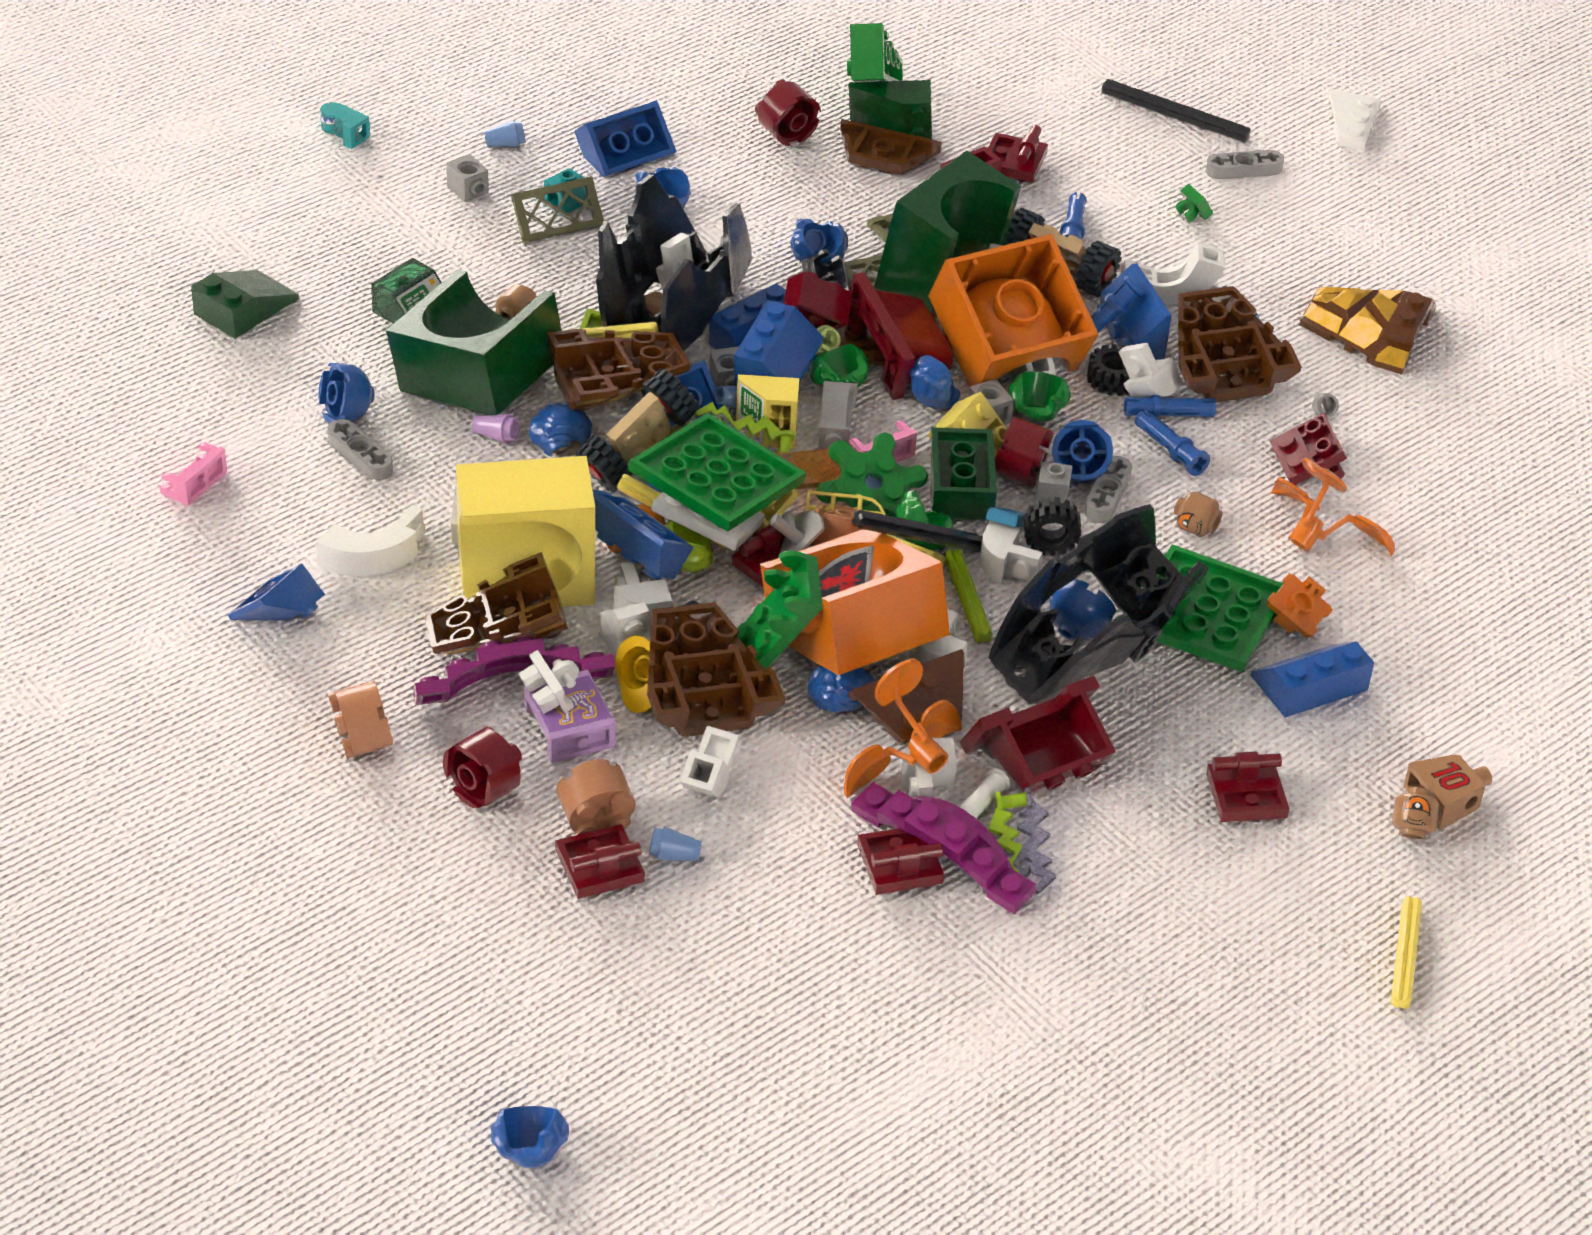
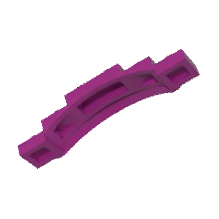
(500, 658)
(960, 835)

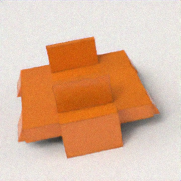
(1299, 605)

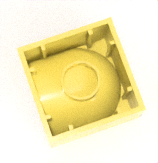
(524, 510)

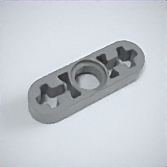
(1231, 164)
(362, 460)
(1109, 498)

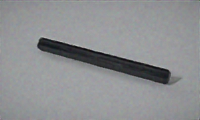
(1176, 110)
(917, 530)

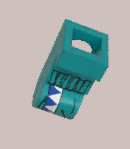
(344, 123)

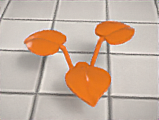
(1309, 526)
(935, 722)

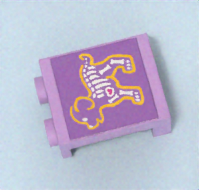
(580, 730)

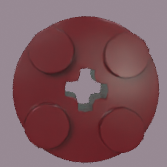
(788, 112)
(1023, 452)
(483, 767)

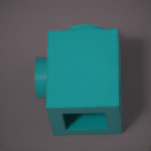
(555, 198)

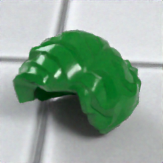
(841, 364)
(1039, 395)
(914, 510)

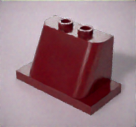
(901, 330)
(1046, 740)

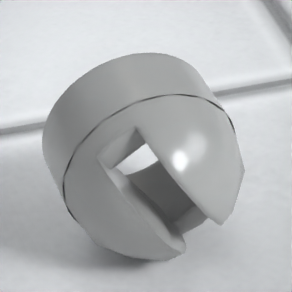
(1329, 403)

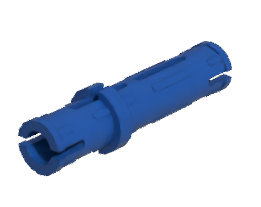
(1170, 406)

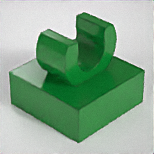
(1194, 203)

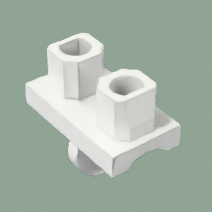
(562, 674)

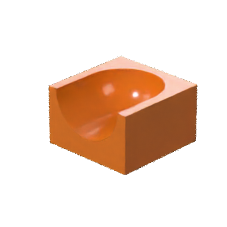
(1011, 309)
(878, 618)

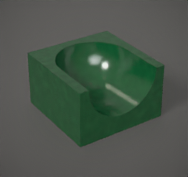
(944, 218)
(466, 352)

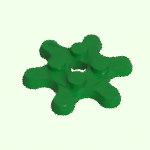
(879, 464)

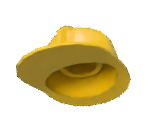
(632, 672)

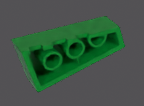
(872, 55)

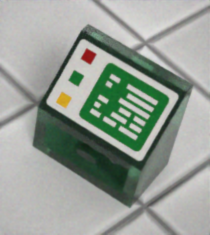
(402, 289)

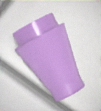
(497, 427)

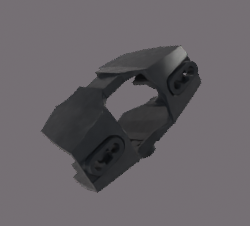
(693, 289)
(1122, 560)

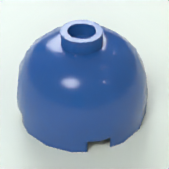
(345, 392)
(1084, 448)
(1081, 611)

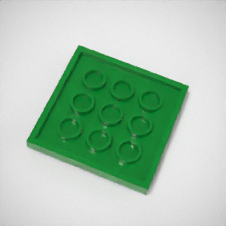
(717, 471)
(1223, 614)

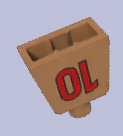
(1451, 783)

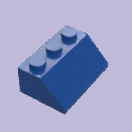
(625, 139)
(1145, 319)
(732, 324)
(778, 344)
(639, 536)
(1316, 677)

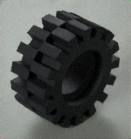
(1107, 370)
(1049, 513)

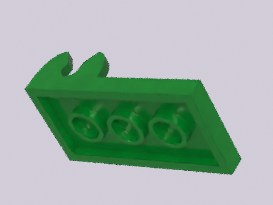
(786, 609)

